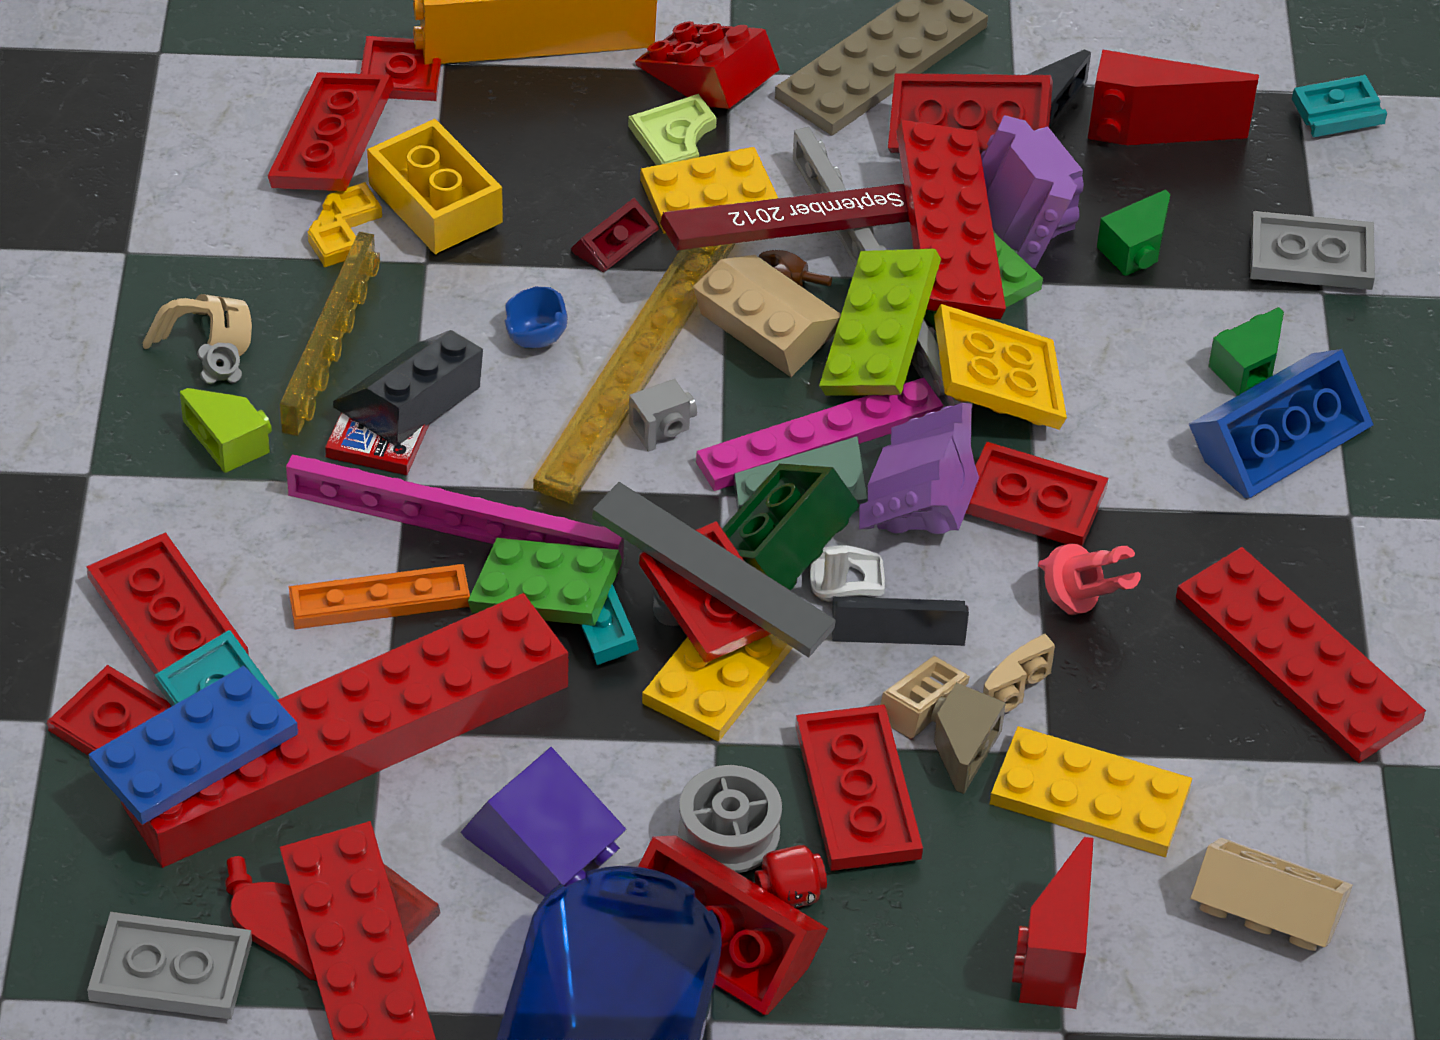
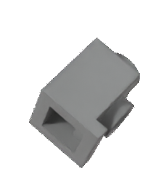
(660, 412)

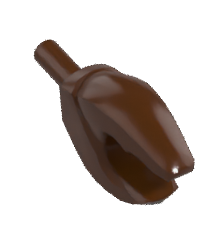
(793, 267)

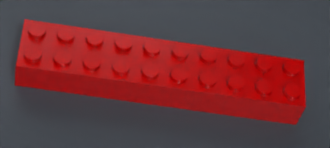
(375, 720)

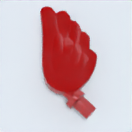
(269, 914)

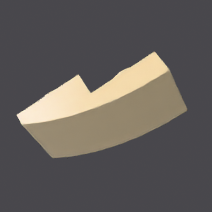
(1023, 666)

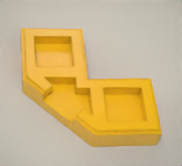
(332, 232)

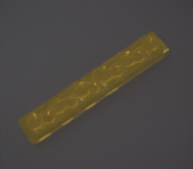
(326, 339)

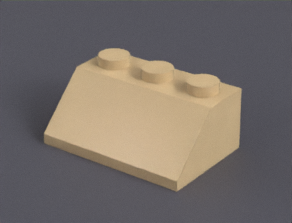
(766, 311)
(1270, 893)

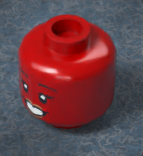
(793, 875)

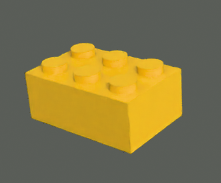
(435, 186)

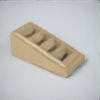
(915, 696)

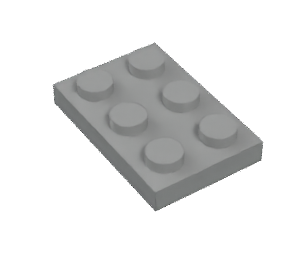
(1312, 250)
(170, 965)

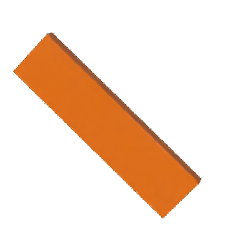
(379, 596)

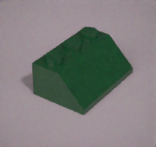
(791, 520)

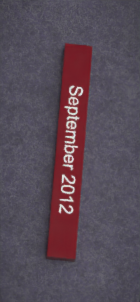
(785, 217)

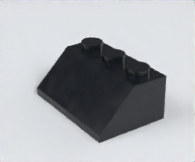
(415, 387)

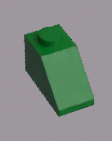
(1134, 233)

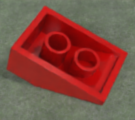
(1055, 942)

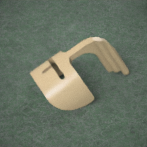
(238, 320)

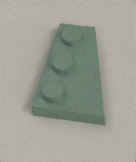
(842, 456)

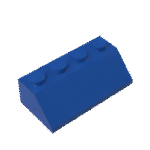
(1282, 423)

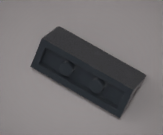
(900, 621)

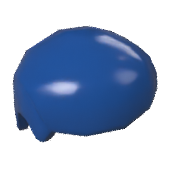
(536, 317)

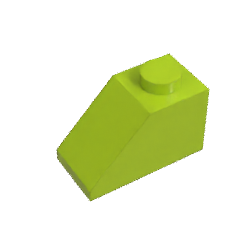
(226, 426)

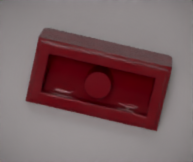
(616, 236)

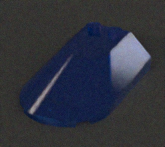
(616, 961)

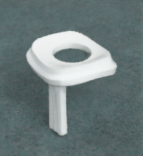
(831, 569)

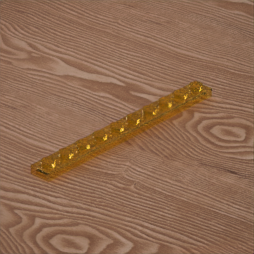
(626, 373)

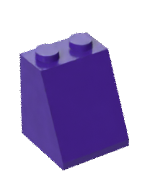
(546, 825)

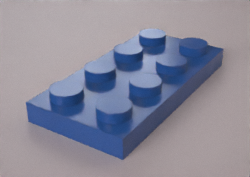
(193, 744)

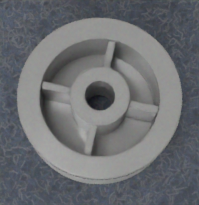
(731, 815)

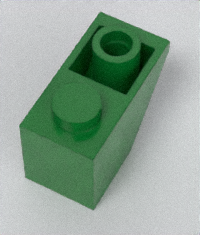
(1247, 352)

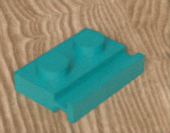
(1339, 105)

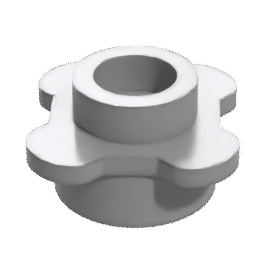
(227, 354)

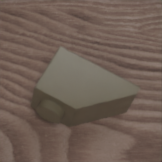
(966, 731)

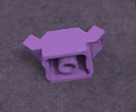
(1030, 187)
(923, 475)

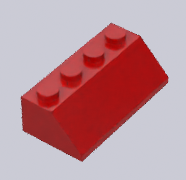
(763, 937)

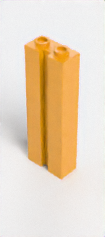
(529, 28)

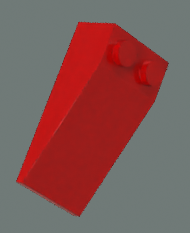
(1168, 101)

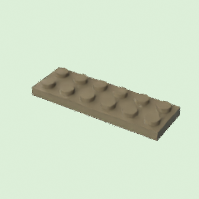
(863, 65)

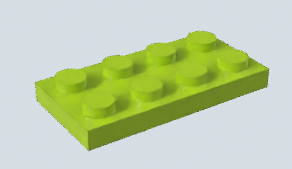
(880, 322)

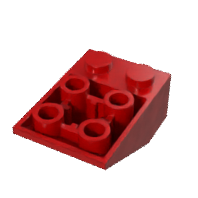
(712, 61)

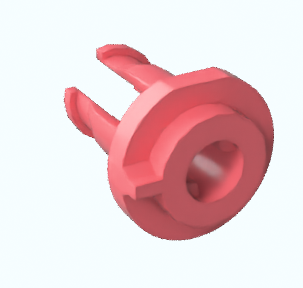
(1076, 576)

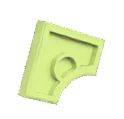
(673, 129)

